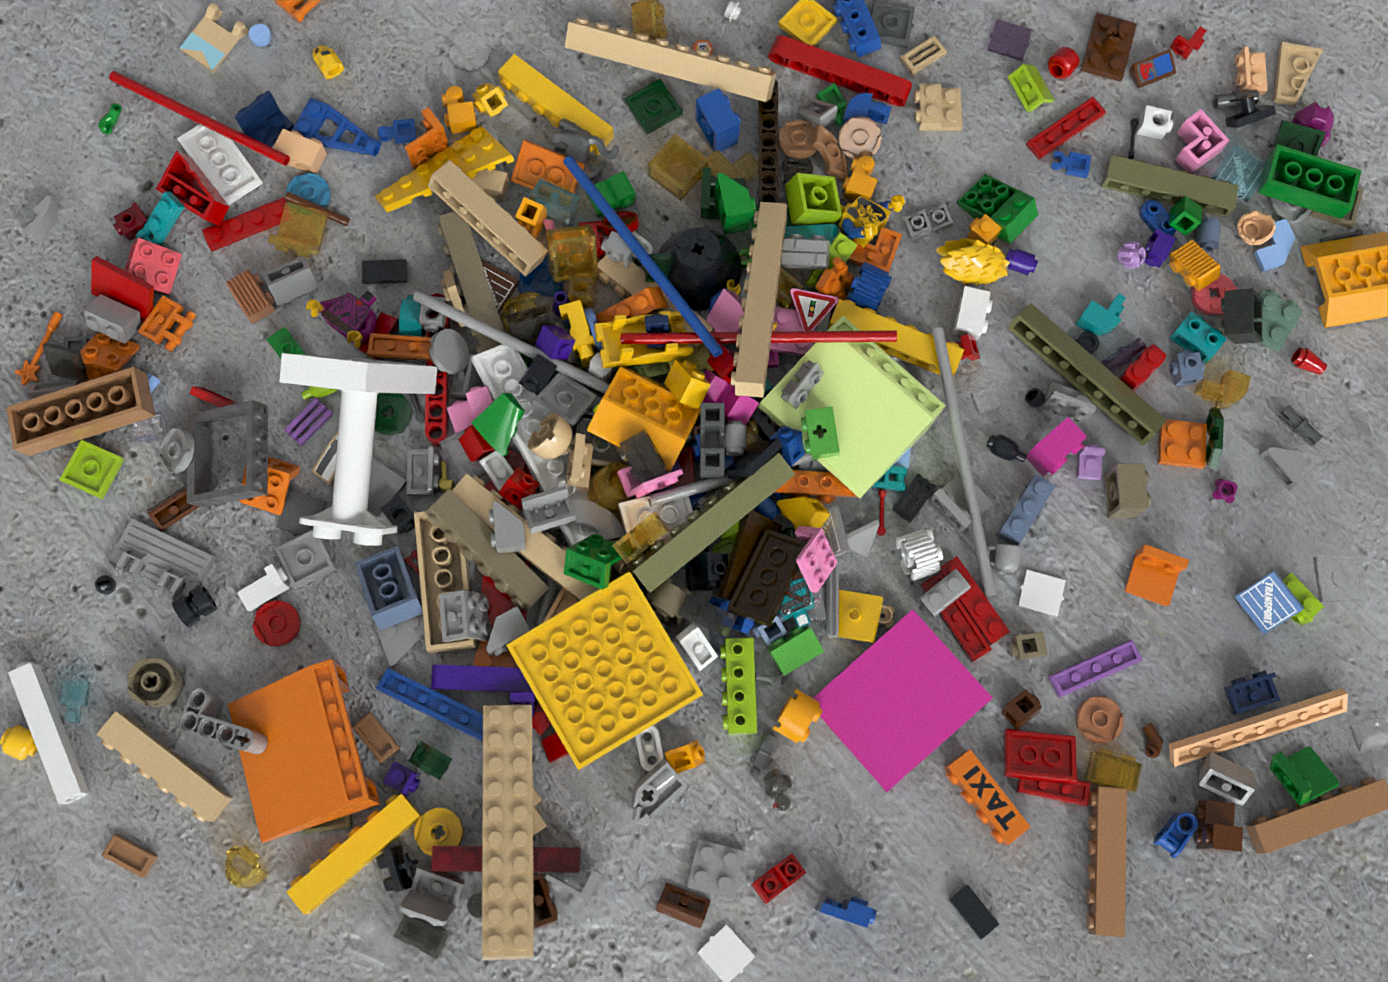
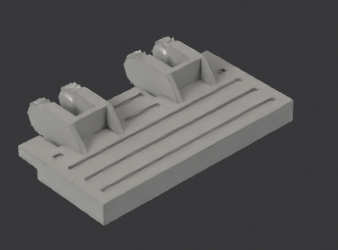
(163, 557)

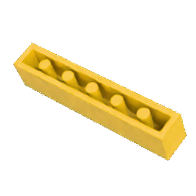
(551, 100)
(911, 344)
(354, 854)

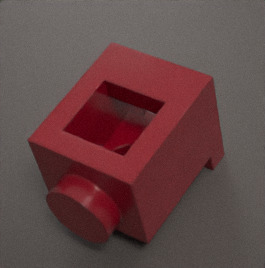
(130, 221)

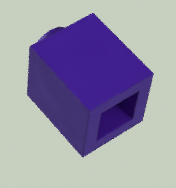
(555, 342)

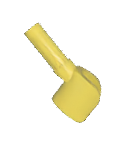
(444, 483)

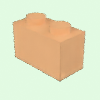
(303, 152)

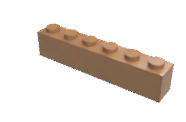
(1319, 816)
(1108, 862)

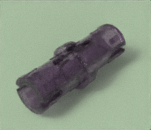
(1124, 354)

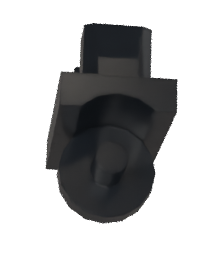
(399, 867)

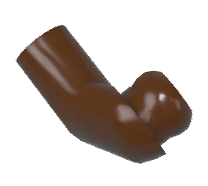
(1154, 741)

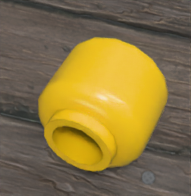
(18, 742)

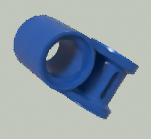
(1172, 836)

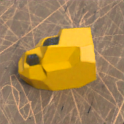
(327, 61)

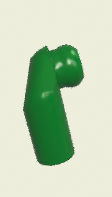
(110, 119)

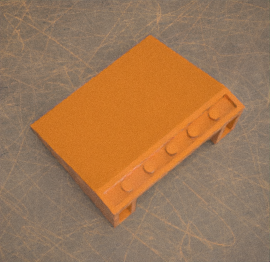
(311, 754)

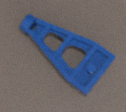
(314, 117)

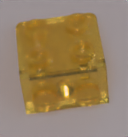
(300, 230)

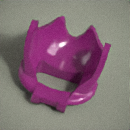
(1316, 118)

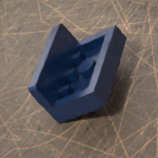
(1253, 693)

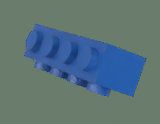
(858, 25)

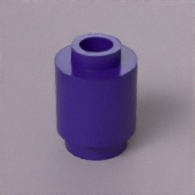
(1021, 261)

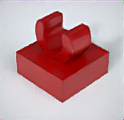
(970, 347)

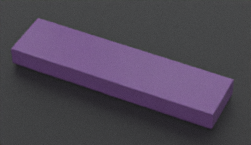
(1095, 668)

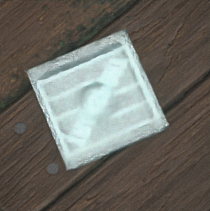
(1242, 170)

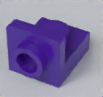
(523, 698)
(402, 779)

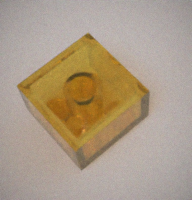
(572, 252)

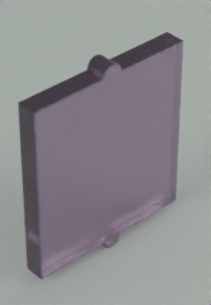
(1009, 40)

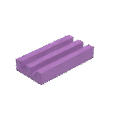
(302, 416)

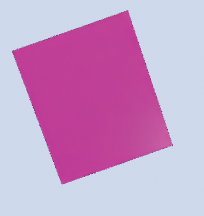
(900, 700)

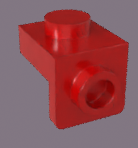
(1184, 47)

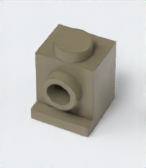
(1034, 641)

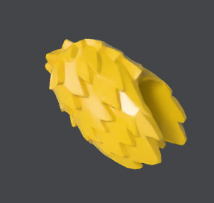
(972, 261)

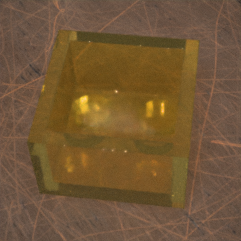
(677, 167)

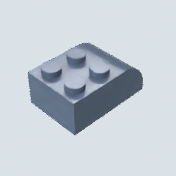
(388, 588)

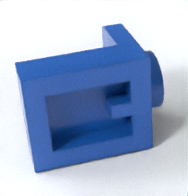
(792, 444)

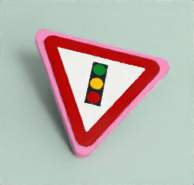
(811, 307)

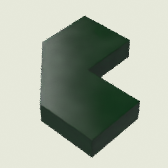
(1215, 429)

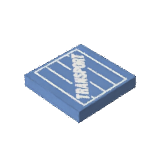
(1269, 602)

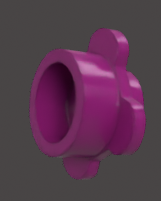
(1231, 488)

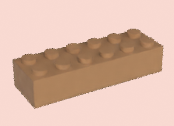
(80, 411)

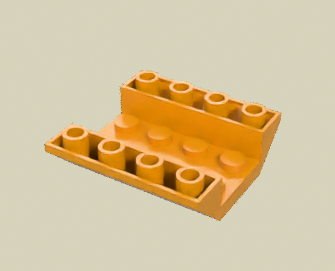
(1351, 277)
(641, 403)

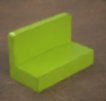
(1030, 87)

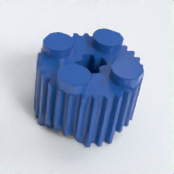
(869, 287)

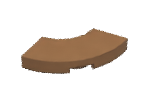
(827, 146)

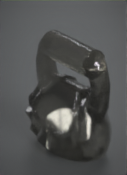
(790, 172)

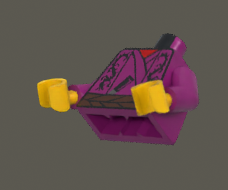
(348, 315)

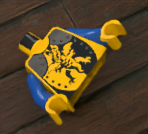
(865, 217)

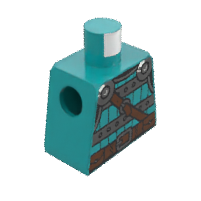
(798, 601)

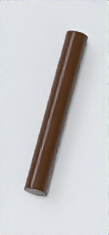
(331, 214)

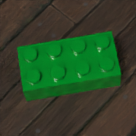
(1309, 181)

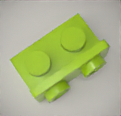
(1305, 597)

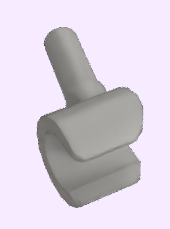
(775, 680)

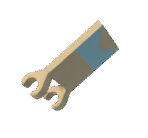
(211, 42)

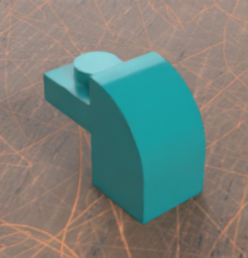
(409, 318)
(1101, 320)

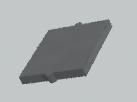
(296, 507)

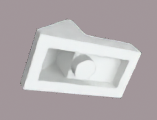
(696, 646)

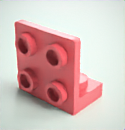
(153, 264)

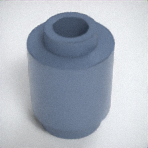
(1208, 234)

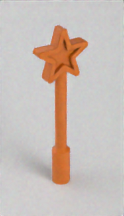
(31, 369)

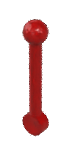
(881, 529)

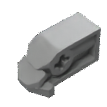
(662, 785)

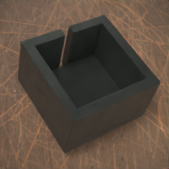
(1240, 311)

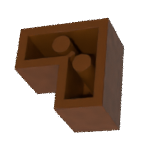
(1217, 827)

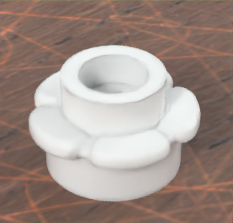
(732, 11)

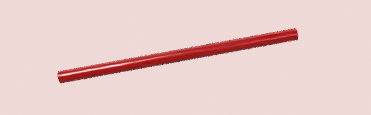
(200, 118)

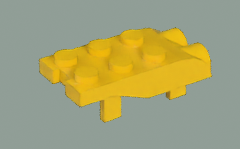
(617, 354)

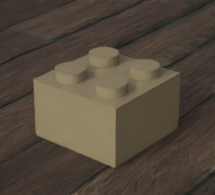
(1126, 491)

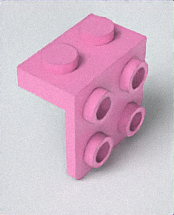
(659, 483)
(816, 558)

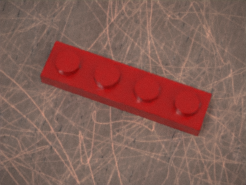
(245, 225)
(977, 604)

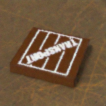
(500, 284)

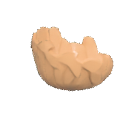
(1255, 227)

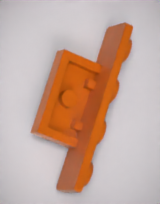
(815, 485)

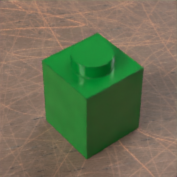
(1185, 215)

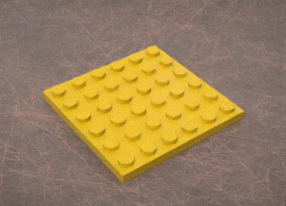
(604, 670)

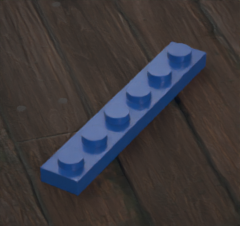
(432, 703)

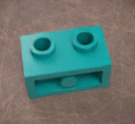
(1198, 336)

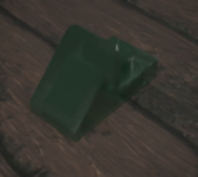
(662, 260)

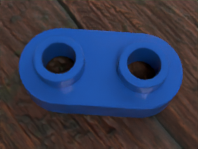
(1156, 219)

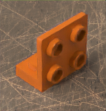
(429, 143)
(106, 355)
(278, 482)
(1154, 574)

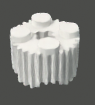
(919, 554)

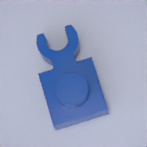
(1075, 164)

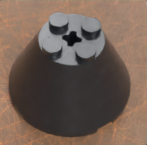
(701, 264)

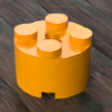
(797, 716)

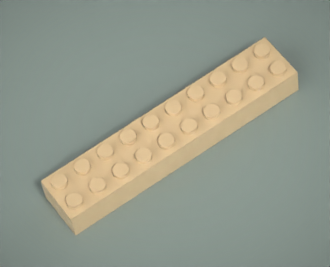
(507, 833)

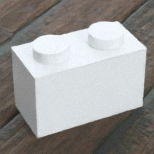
(972, 312)

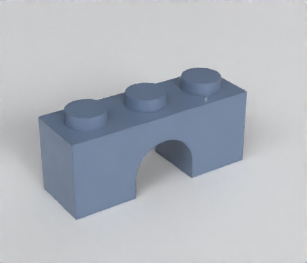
(1026, 510)

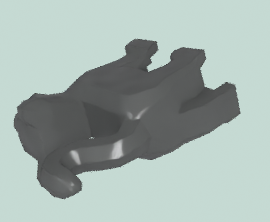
(578, 145)

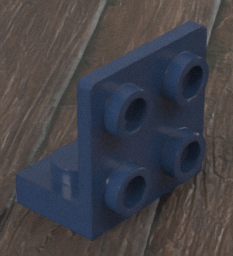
(263, 119)

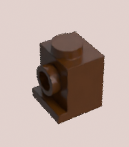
(1015, 715)

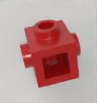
(517, 487)

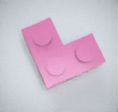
(1202, 139)
(464, 412)

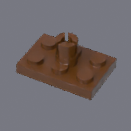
(1108, 47)

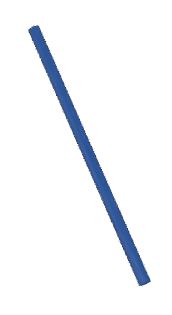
(643, 257)

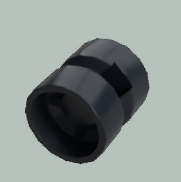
(196, 604)

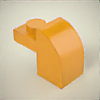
(531, 216)

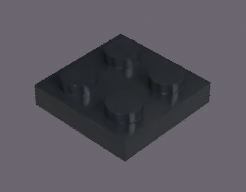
(763, 425)

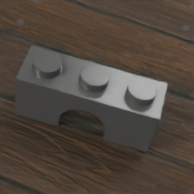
(712, 440)

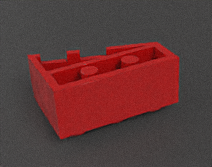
(193, 189)

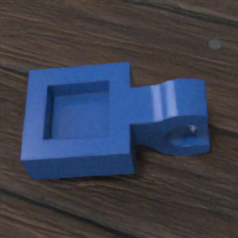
(402, 130)

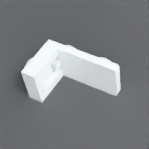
(264, 588)

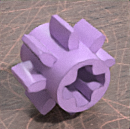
(1131, 255)

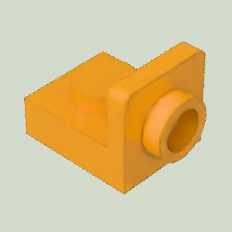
(685, 756)

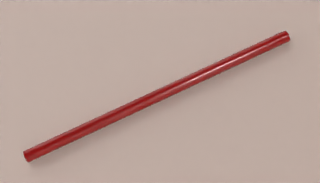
(777, 337)

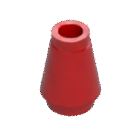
(1307, 360)

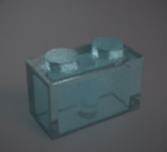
(560, 203)

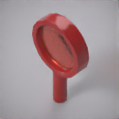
(628, 217)

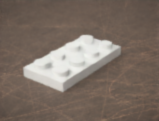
(220, 162)

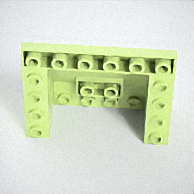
(874, 404)

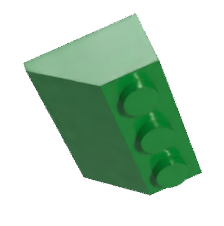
(733, 204)

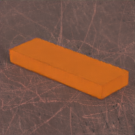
(399, 347)

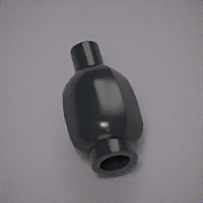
(1005, 448)

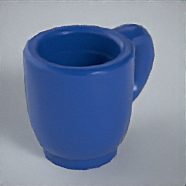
(768, 507)

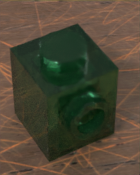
(430, 760)

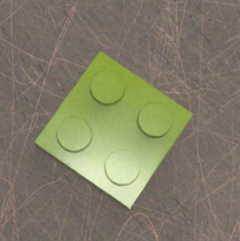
(91, 469)

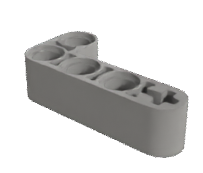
(201, 721)

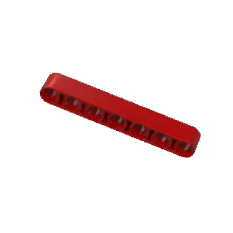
(840, 70)
(440, 401)

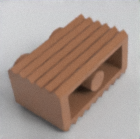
(250, 296)

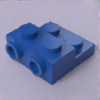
(852, 911)

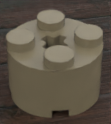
(666, 602)
(143, 689)

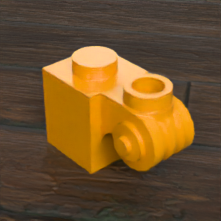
(460, 114)
(860, 182)

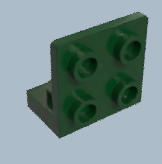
(708, 201)

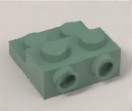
(1277, 319)

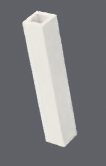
(48, 732)

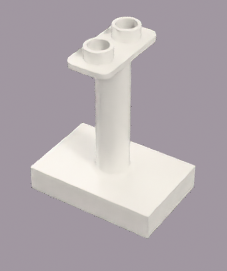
(360, 384)

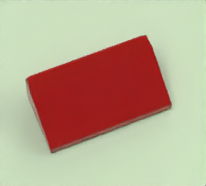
(384, 325)

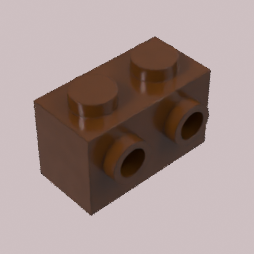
(544, 909)

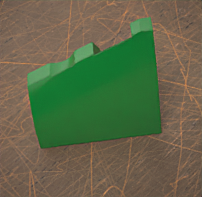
(499, 422)

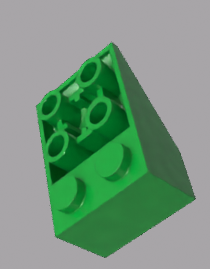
(1002, 203)

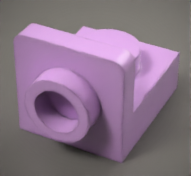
(1090, 462)

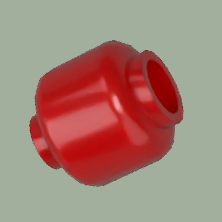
(1063, 62)

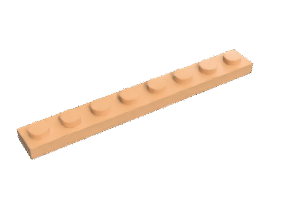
(1258, 727)

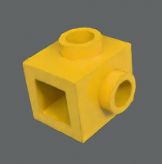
(489, 99)

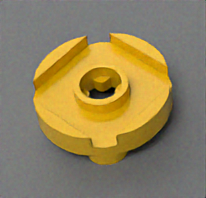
(431, 820)

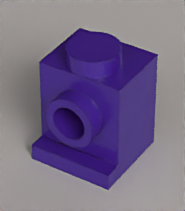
(1158, 248)

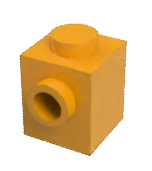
(984, 230)

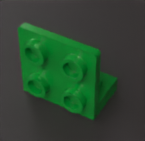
(591, 560)
(1303, 775)

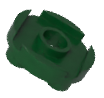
(399, 421)

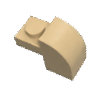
(493, 183)

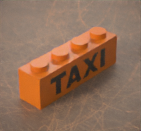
(987, 798)

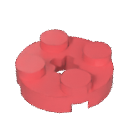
(1207, 304)

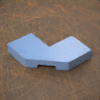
(1277, 253)

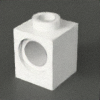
(1148, 128)

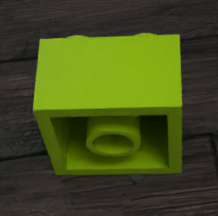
(813, 199)

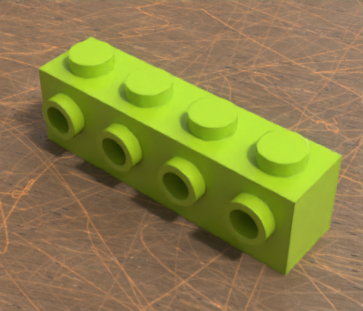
(740, 686)

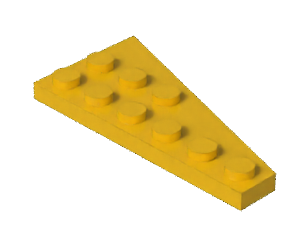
(471, 153)

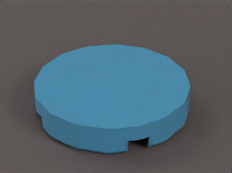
(310, 187)

